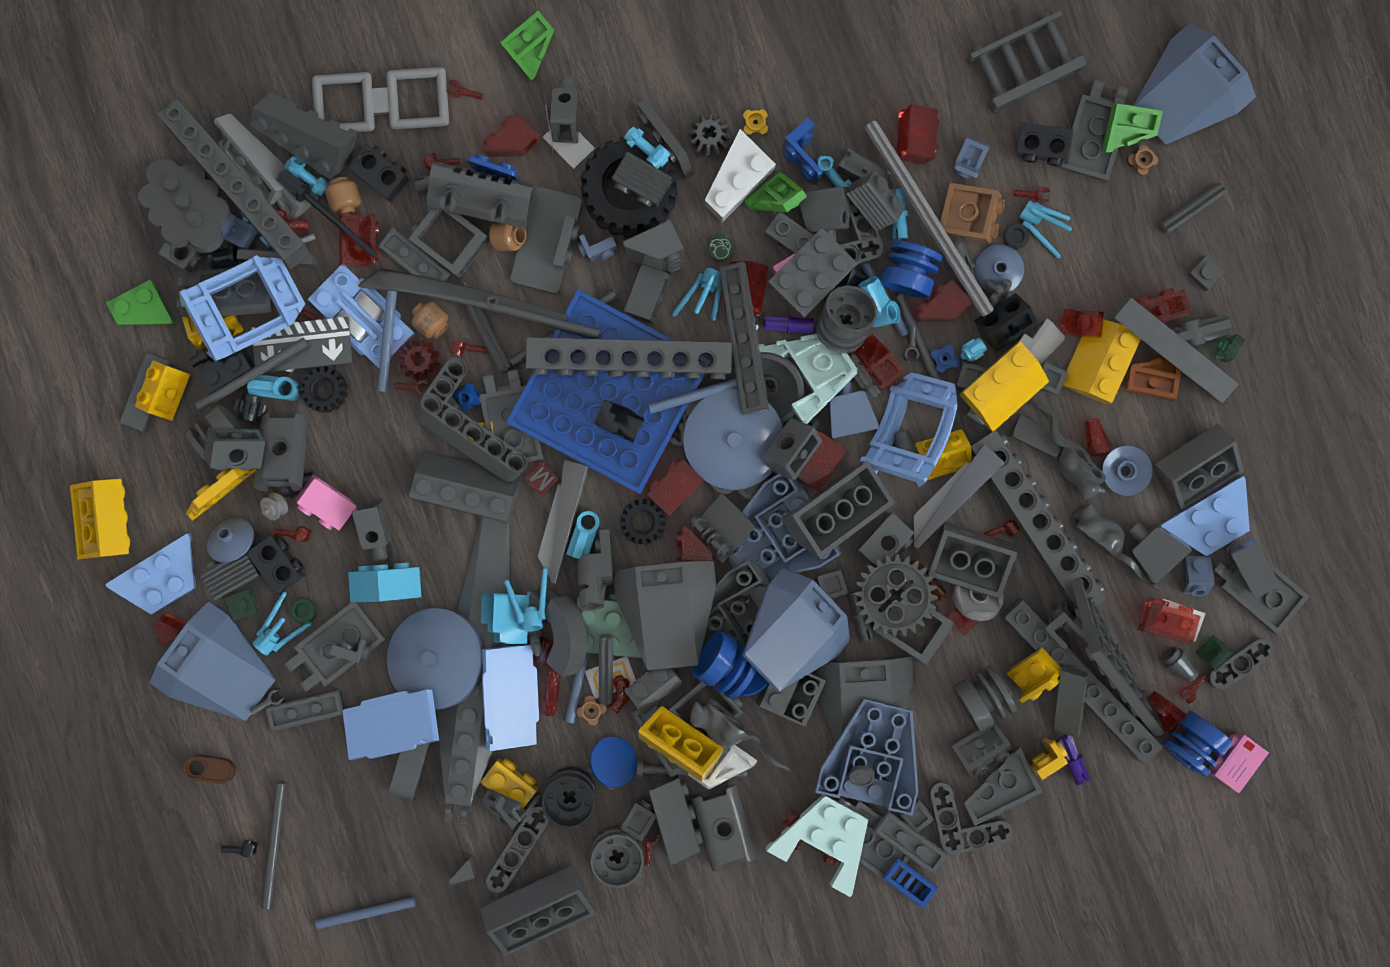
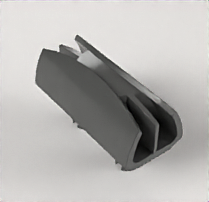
(479, 195)

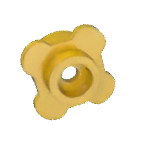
(760, 116)

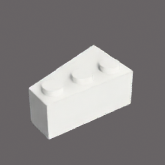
(738, 177)

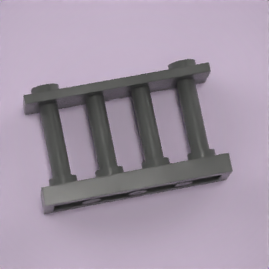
(1025, 86)

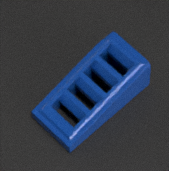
(927, 892)

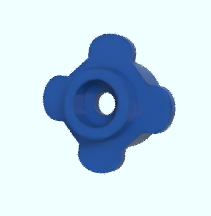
(938, 355)
(473, 394)

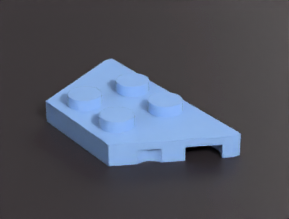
(1213, 519)
(159, 578)

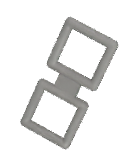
(385, 100)

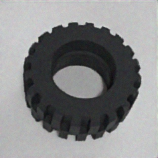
(603, 211)

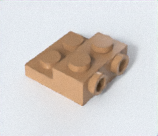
(972, 212)

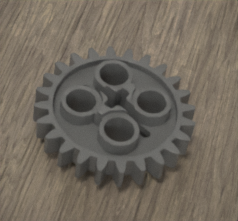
(880, 579)

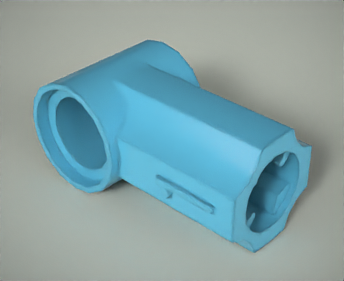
(887, 311)
(273, 387)
(583, 537)

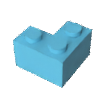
(384, 584)

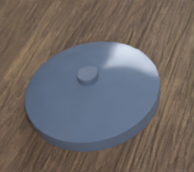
(729, 445)
(436, 653)

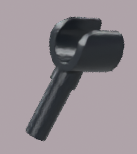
(248, 848)

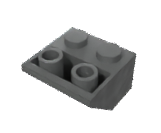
(794, 701)

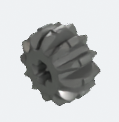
(707, 126)

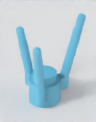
(1034, 213)
(709, 281)
(531, 617)
(268, 638)

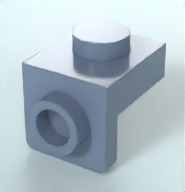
(970, 157)
(238, 232)
(600, 250)
(1198, 575)

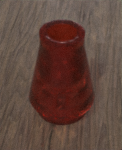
(1097, 439)

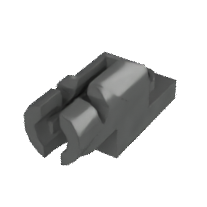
(595, 573)

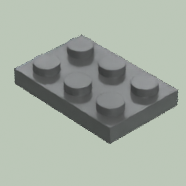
(812, 272)

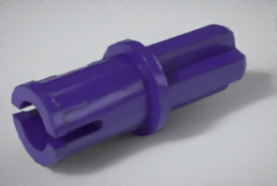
(788, 324)
(1074, 760)

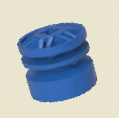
(912, 264)
(724, 665)
(1198, 744)

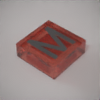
(542, 478)
(546, 646)

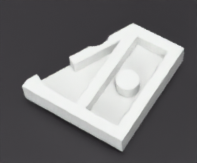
(730, 763)

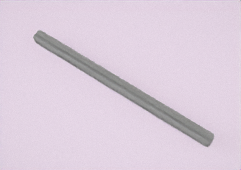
(929, 218)

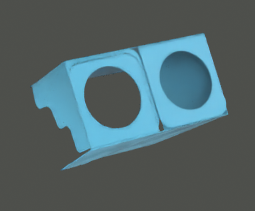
(502, 619)

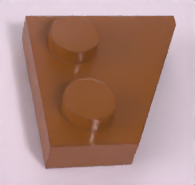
(1154, 379)

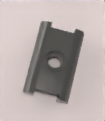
(283, 469)
(728, 846)

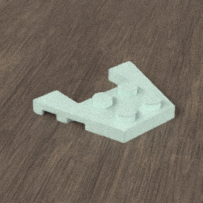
(821, 369)
(832, 830)

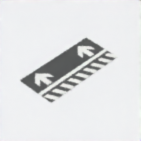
(326, 338)

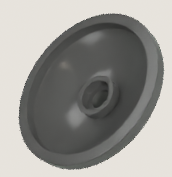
(787, 386)

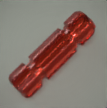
(551, 692)

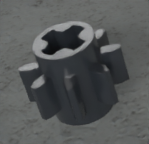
(249, 407)

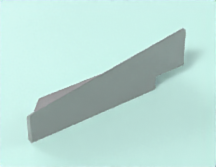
(258, 165)
(1041, 345)
(954, 494)
(562, 518)

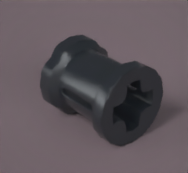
(223, 257)

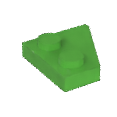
(529, 43)
(1130, 124)
(777, 195)
(140, 307)

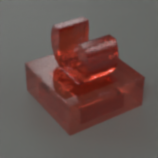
(961, 622)
(168, 628)

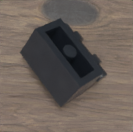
(220, 372)

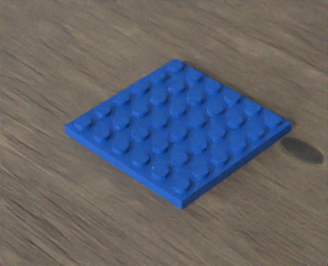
(565, 407)

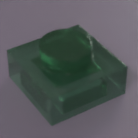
(1229, 347)
(241, 605)
(1214, 653)

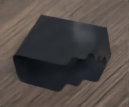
(619, 420)

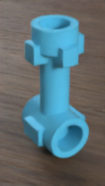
(657, 156)
(825, 164)
(297, 166)
(973, 350)

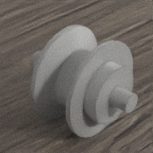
(274, 506)

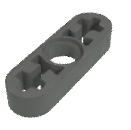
(1251, 647)

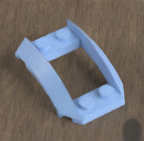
(209, 320)
(904, 463)

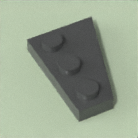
(664, 136)
(1003, 789)

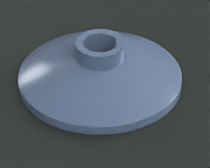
(987, 261)
(1139, 470)
(230, 540)

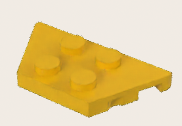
(213, 493)

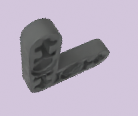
(863, 240)
(962, 834)

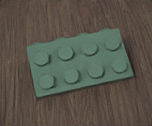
(609, 621)

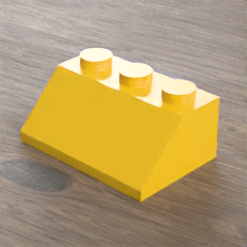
(1101, 362)
(1005, 386)
(99, 518)
(680, 743)

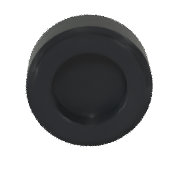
(1016, 236)

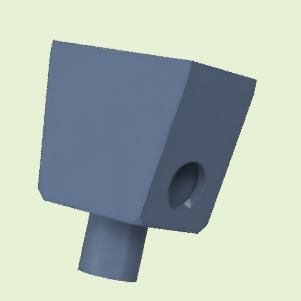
(850, 413)

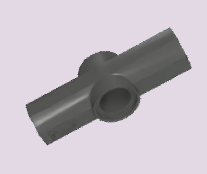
(1198, 332)

